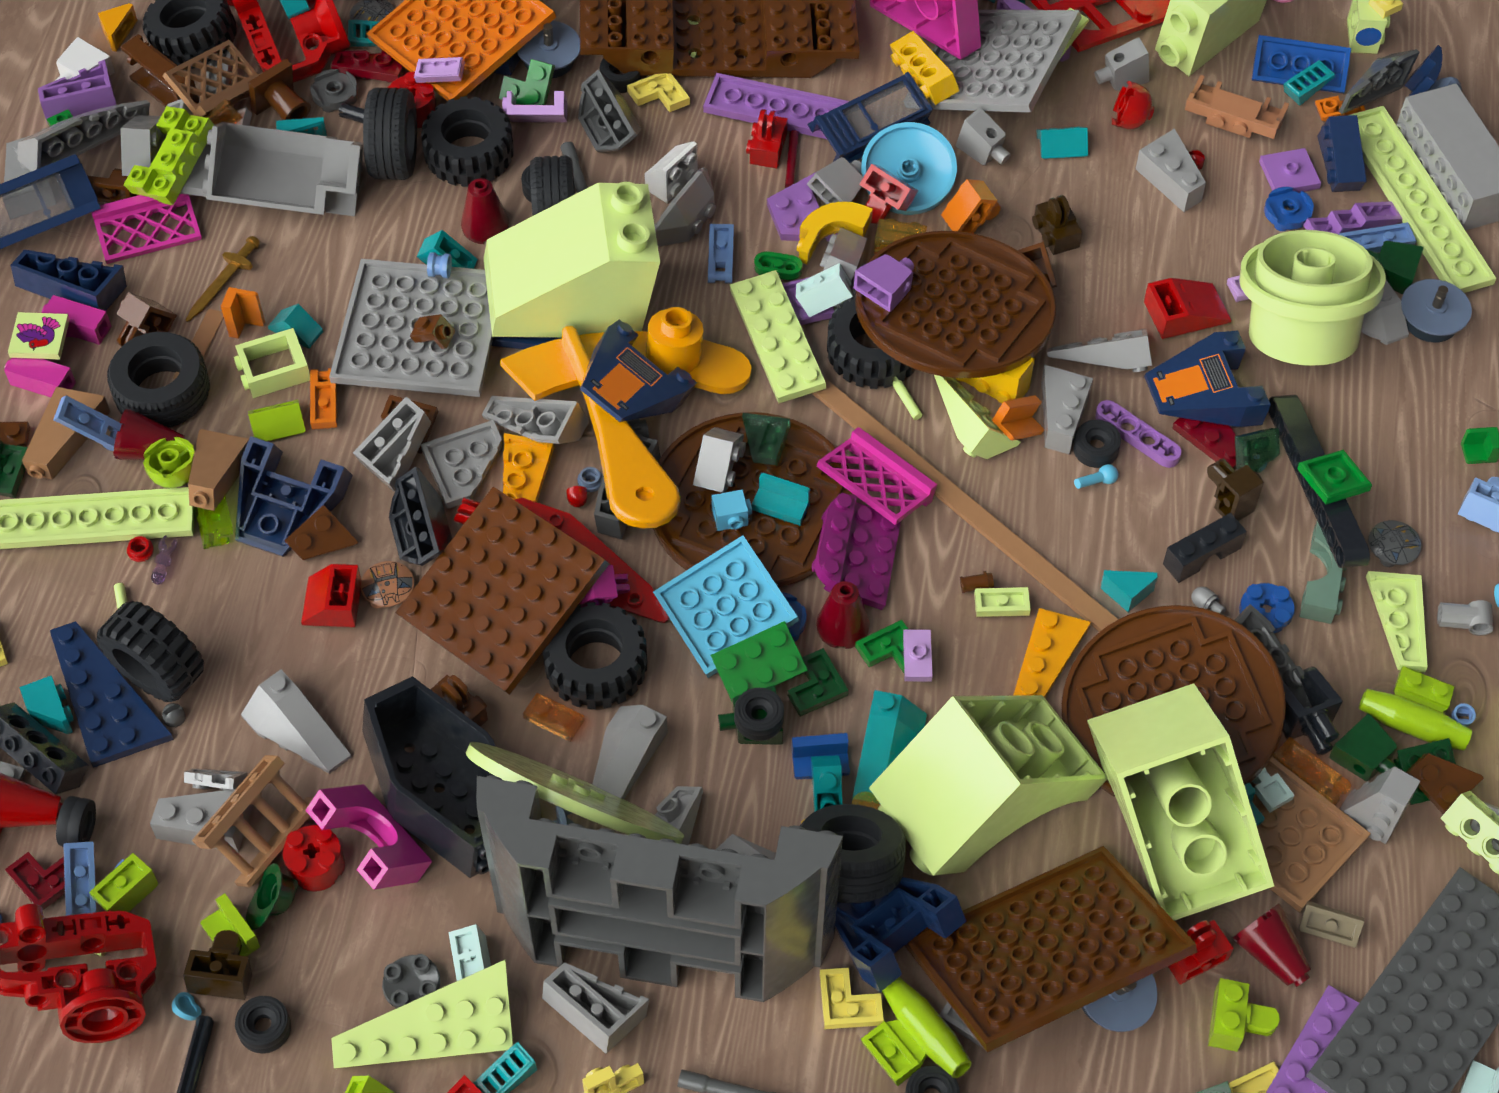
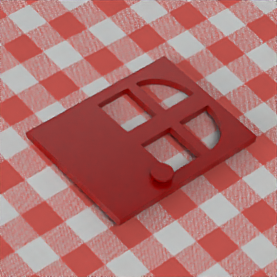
(1143, 13)

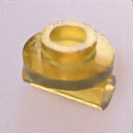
(866, 799)

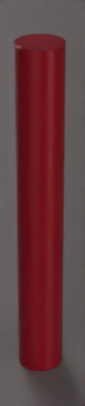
(792, 158)

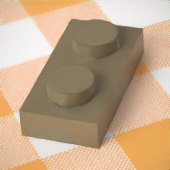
(1331, 924)

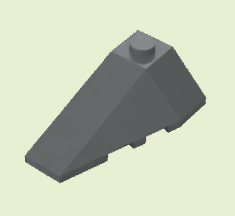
(1381, 79)

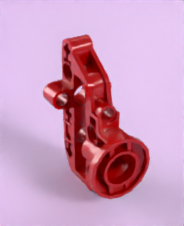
(315, 27)
(100, 1001)

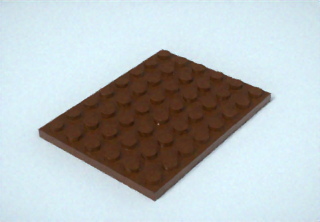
(1050, 948)

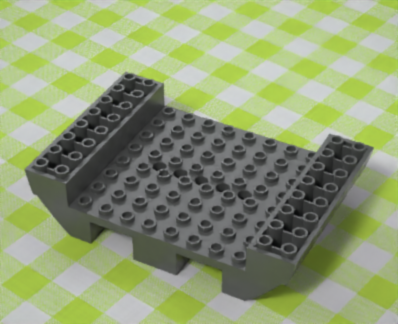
(658, 898)

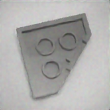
(462, 460)

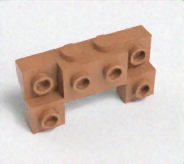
(1234, 111)

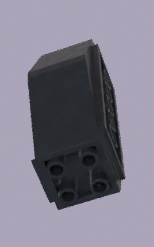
(440, 734)

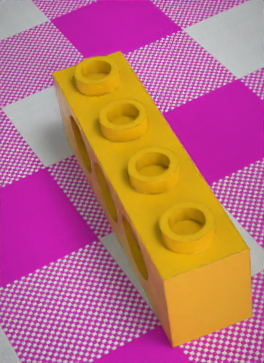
(925, 67)

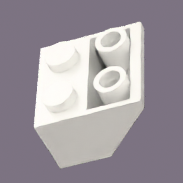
(672, 171)

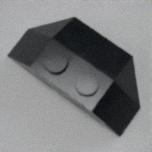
(418, 519)

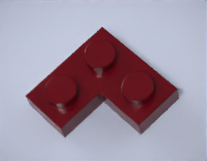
(37, 884)

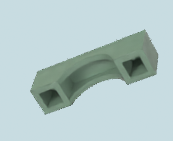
(1321, 596)

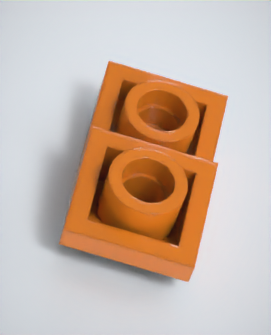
(1331, 106)

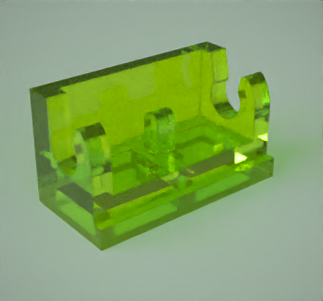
(214, 525)

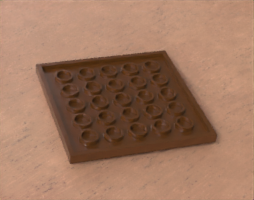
(502, 589)

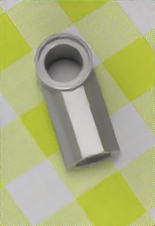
(1475, 616)

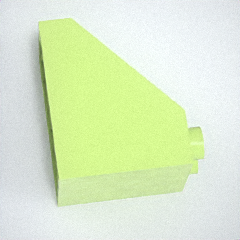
(575, 265)

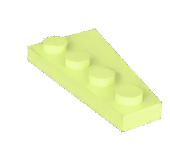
(1402, 616)

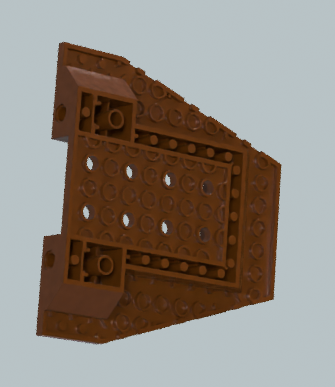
(776, 36)

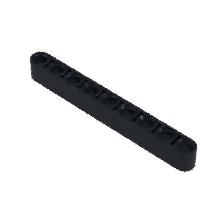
(1335, 518)

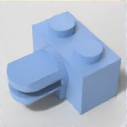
(1482, 503)

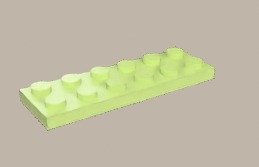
(777, 336)

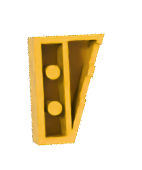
(1006, 385)

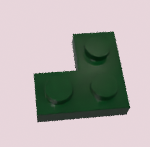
(823, 685)

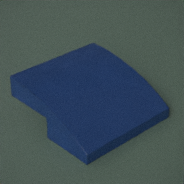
(1426, 73)

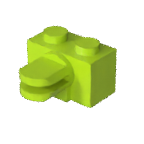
(1234, 1016)

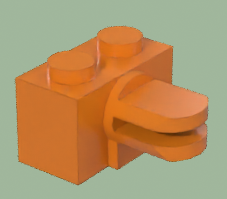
(971, 207)

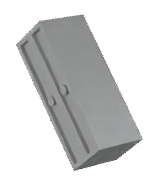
(1454, 152)

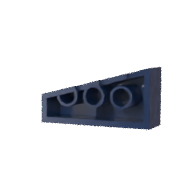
(69, 278)

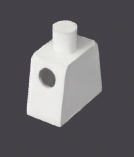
(80, 56)

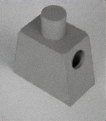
(1125, 64)
(982, 139)
(837, 181)

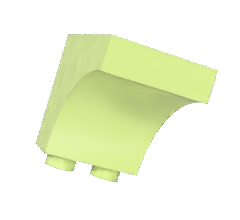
(1202, 28)
(981, 776)
(1182, 801)

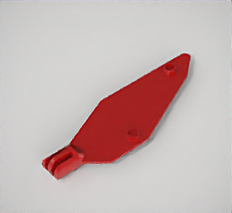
(648, 604)

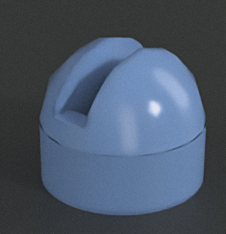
(1464, 710)

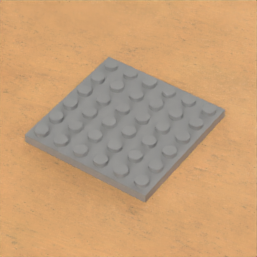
(1013, 60)
(382, 314)

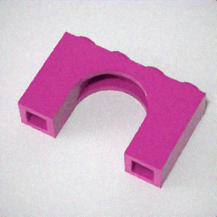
(43, 375)
(397, 857)

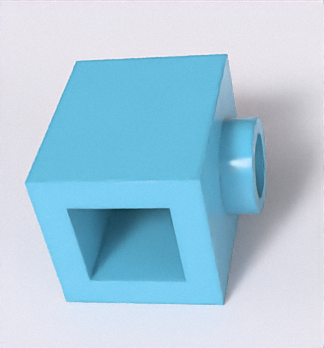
(731, 510)

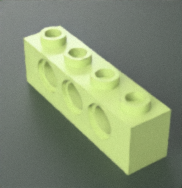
(1458, 820)

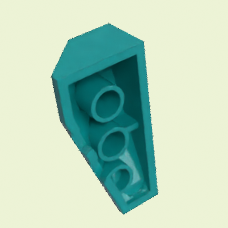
(889, 730)

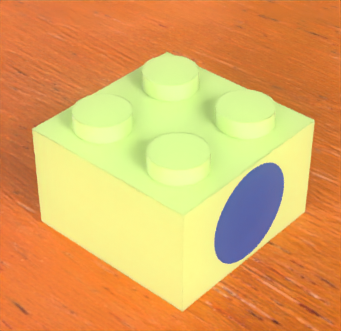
(1365, 28)

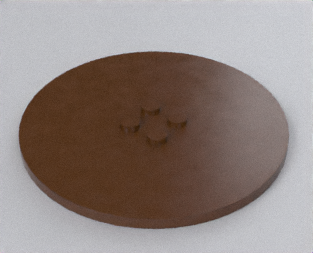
(969, 306)
(780, 545)
(1171, 649)

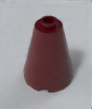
(483, 212)
(138, 434)
(843, 617)
(1275, 946)

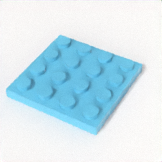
(723, 602)

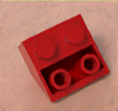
(333, 596)

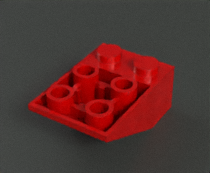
(1184, 306)

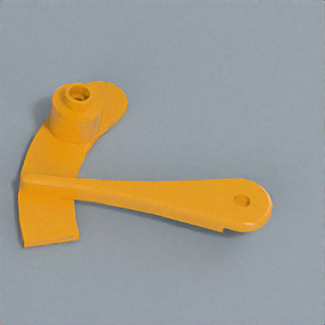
(634, 480)

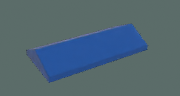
(1282, 58)

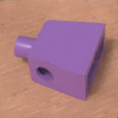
(885, 280)

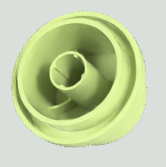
(1309, 295)

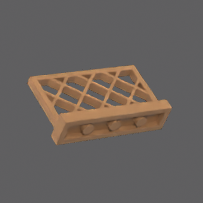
(234, 93)

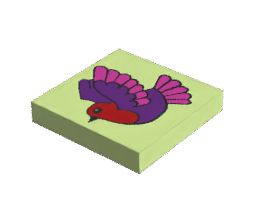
(38, 335)

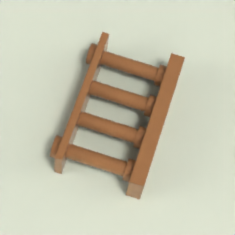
(232, 814)

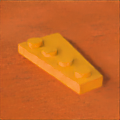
(524, 466)
(1049, 649)

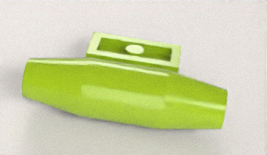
(1417, 709)
(919, 1032)

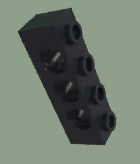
(39, 750)

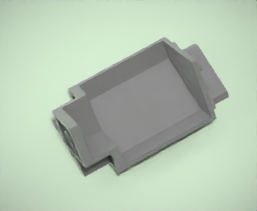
(278, 170)

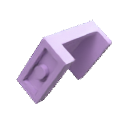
(536, 113)

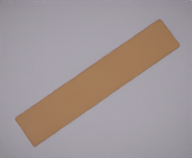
(206, 331)

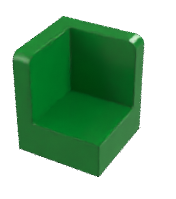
(1481, 445)

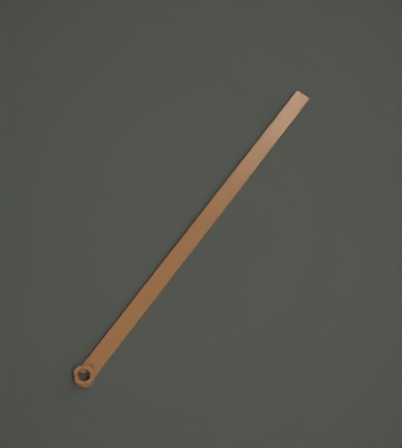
(972, 512)

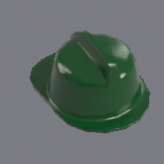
(272, 896)

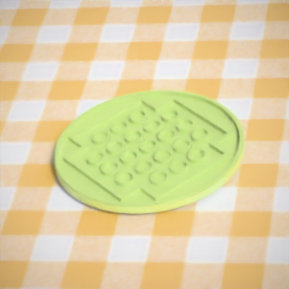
(573, 793)

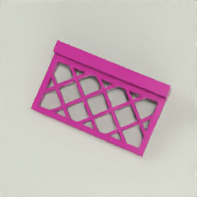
(142, 208)
(887, 466)

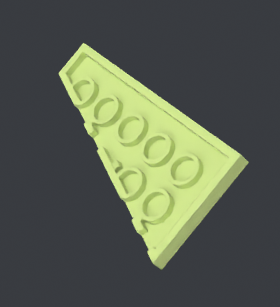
(451, 1021)

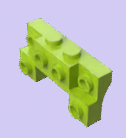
(175, 158)

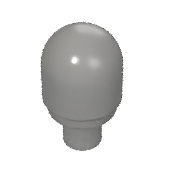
(1206, 599)

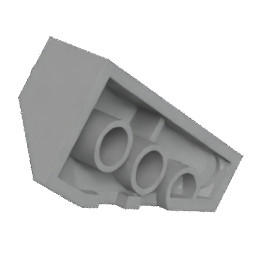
(1124, 351)

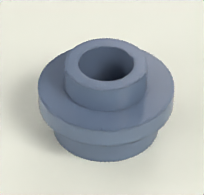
(590, 473)

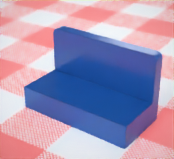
(819, 745)

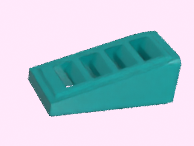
(360, 41)
(1300, 97)
(300, 125)
(498, 1066)

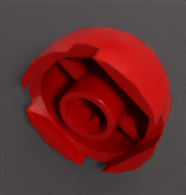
(1133, 106)

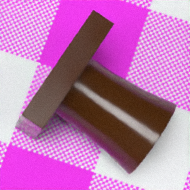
(277, 90)

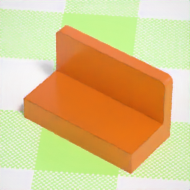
(240, 308)
(1017, 419)

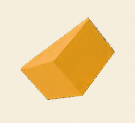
(117, 24)

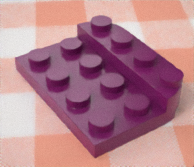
(856, 548)

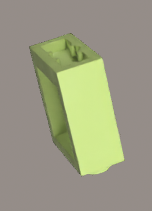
(275, 379)

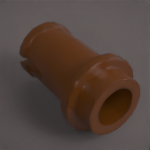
(972, 582)

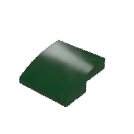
(11, 469)

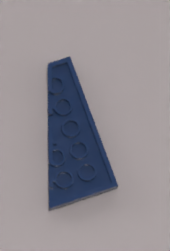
(106, 707)

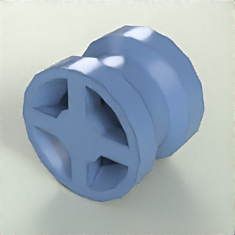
(439, 265)

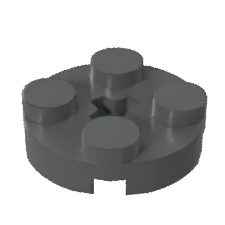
(332, 100)

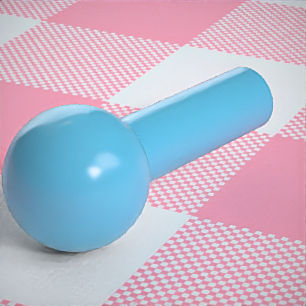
(1107, 474)

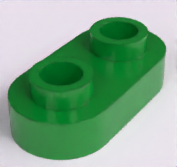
(787, 266)

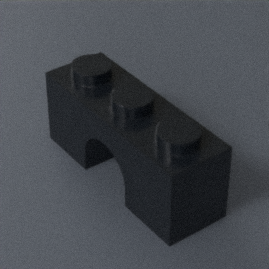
(1217, 538)

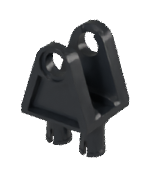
(1314, 721)

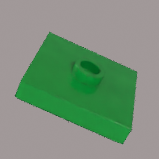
(1334, 476)

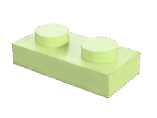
(1002, 602)

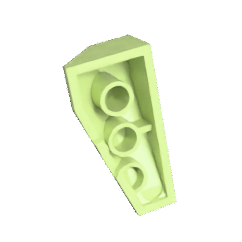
(972, 421)

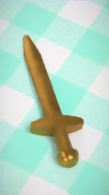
(235, 261)

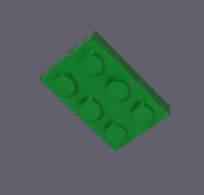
(759, 661)

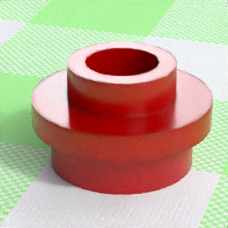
(137, 544)

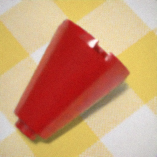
(26, 804)

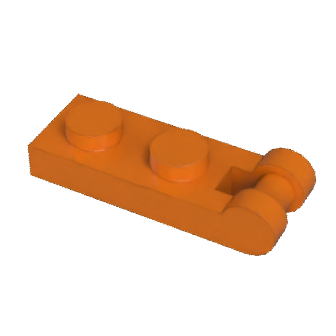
(322, 400)

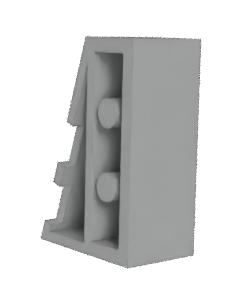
(140, 142)
(1063, 406)
(184, 816)

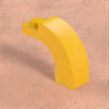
(827, 221)

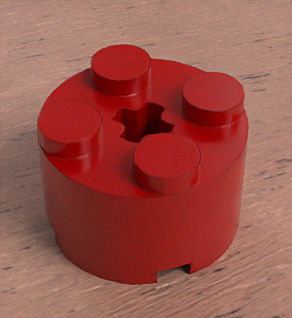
(423, 95)
(313, 857)

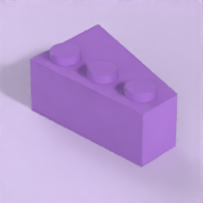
(78, 94)

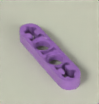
(1141, 430)

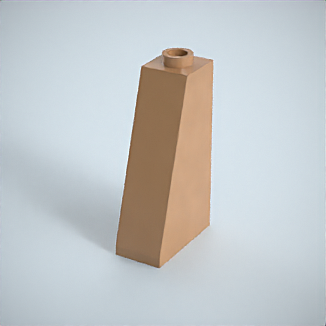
(55, 443)
(214, 467)

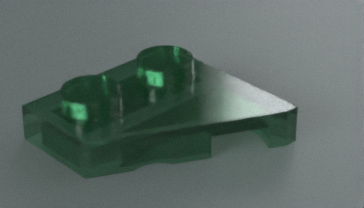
(766, 437)
(1257, 448)

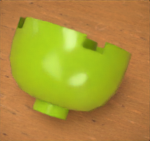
(169, 462)

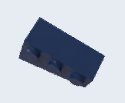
(1342, 153)

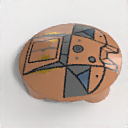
(387, 584)

